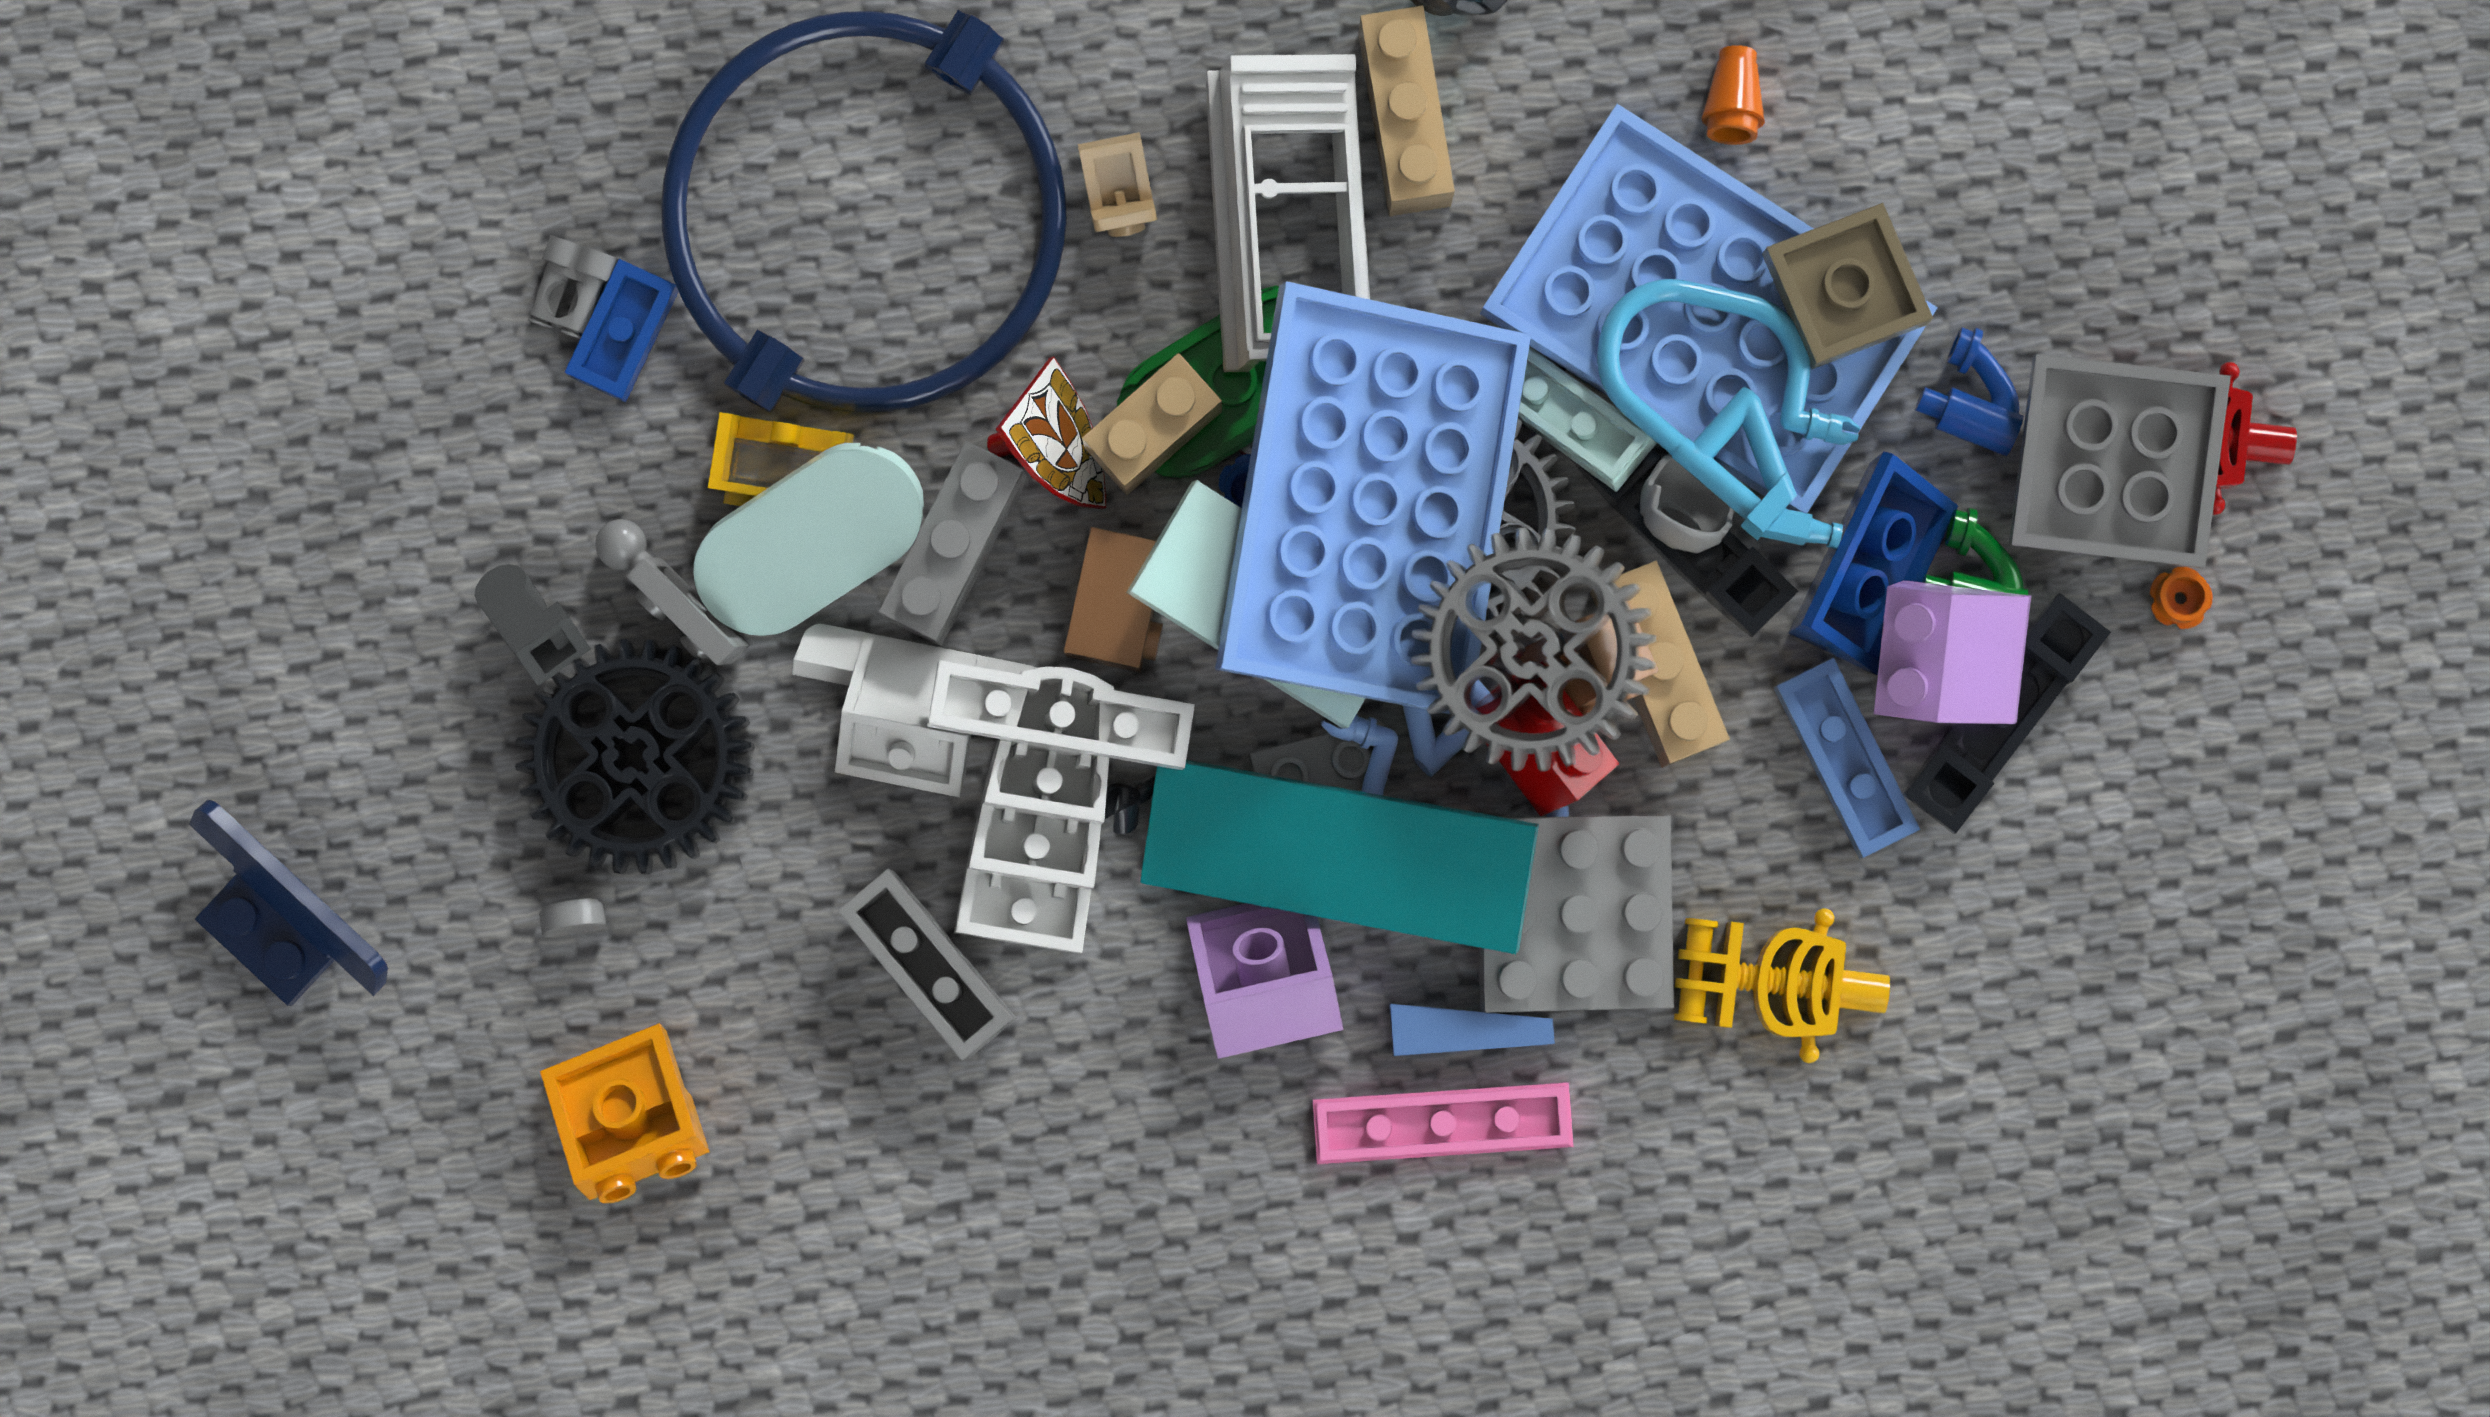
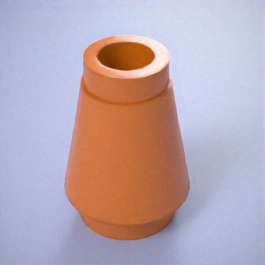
(1734, 99)

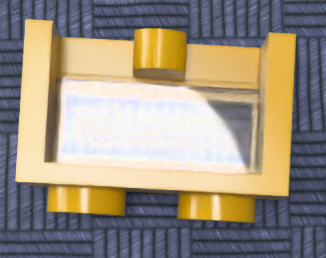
(759, 453)

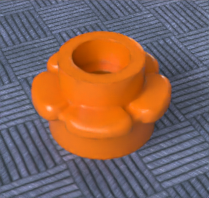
(2197, 595)

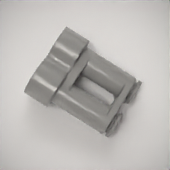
(577, 263)

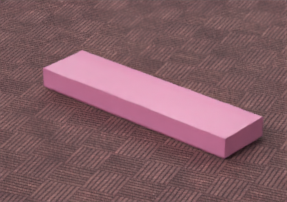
(1442, 1123)

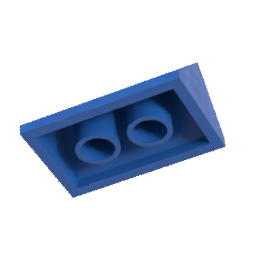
(1885, 539)

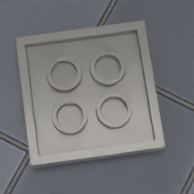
(2119, 460)
(1592, 920)

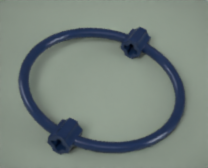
(961, 58)

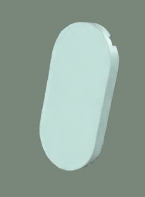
(809, 539)

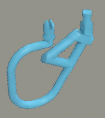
(1761, 517)

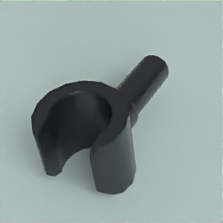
(1124, 803)

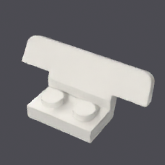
(889, 706)

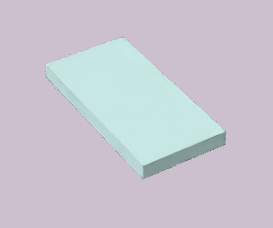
(1190, 580)

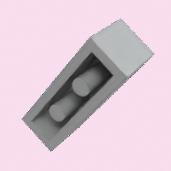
(953, 543)
(927, 964)

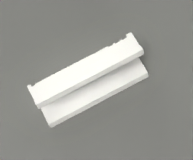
(1275, 98)

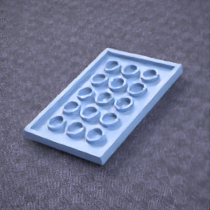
(1659, 212)
(1364, 477)

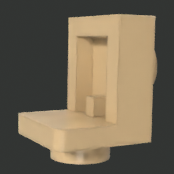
(1117, 184)

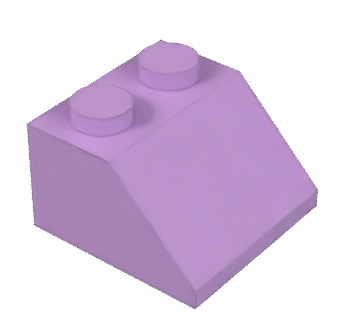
(1951, 654)
(1263, 977)

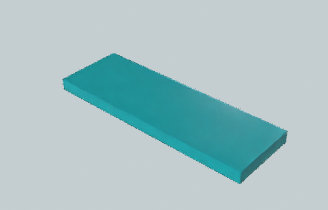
(1340, 854)

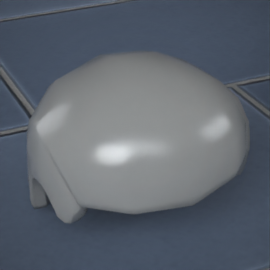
(1683, 509)

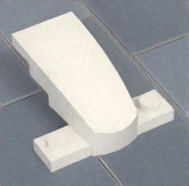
(1046, 790)

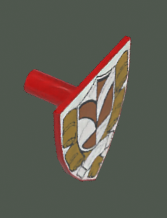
(1046, 438)

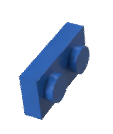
(622, 330)

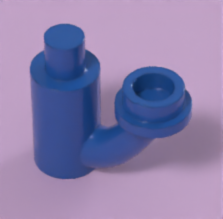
(1970, 418)

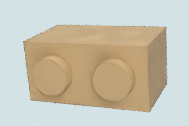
(1152, 424)

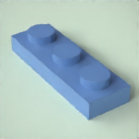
(1846, 758)

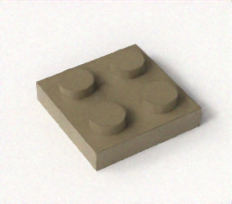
(1847, 285)

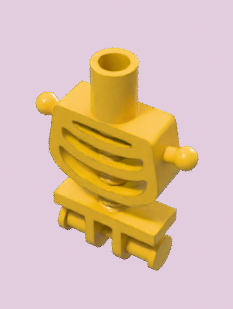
(1839, 988)

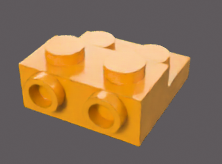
(624, 1115)

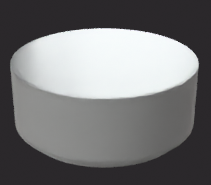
(572, 918)

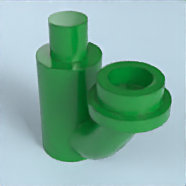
(1965, 533)

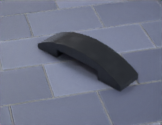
(1726, 575)
(1974, 753)

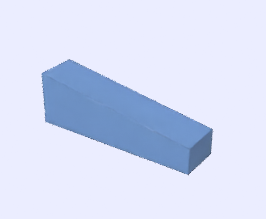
(1451, 1030)

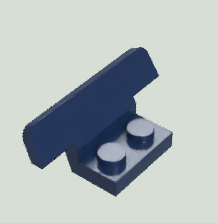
(275, 919)

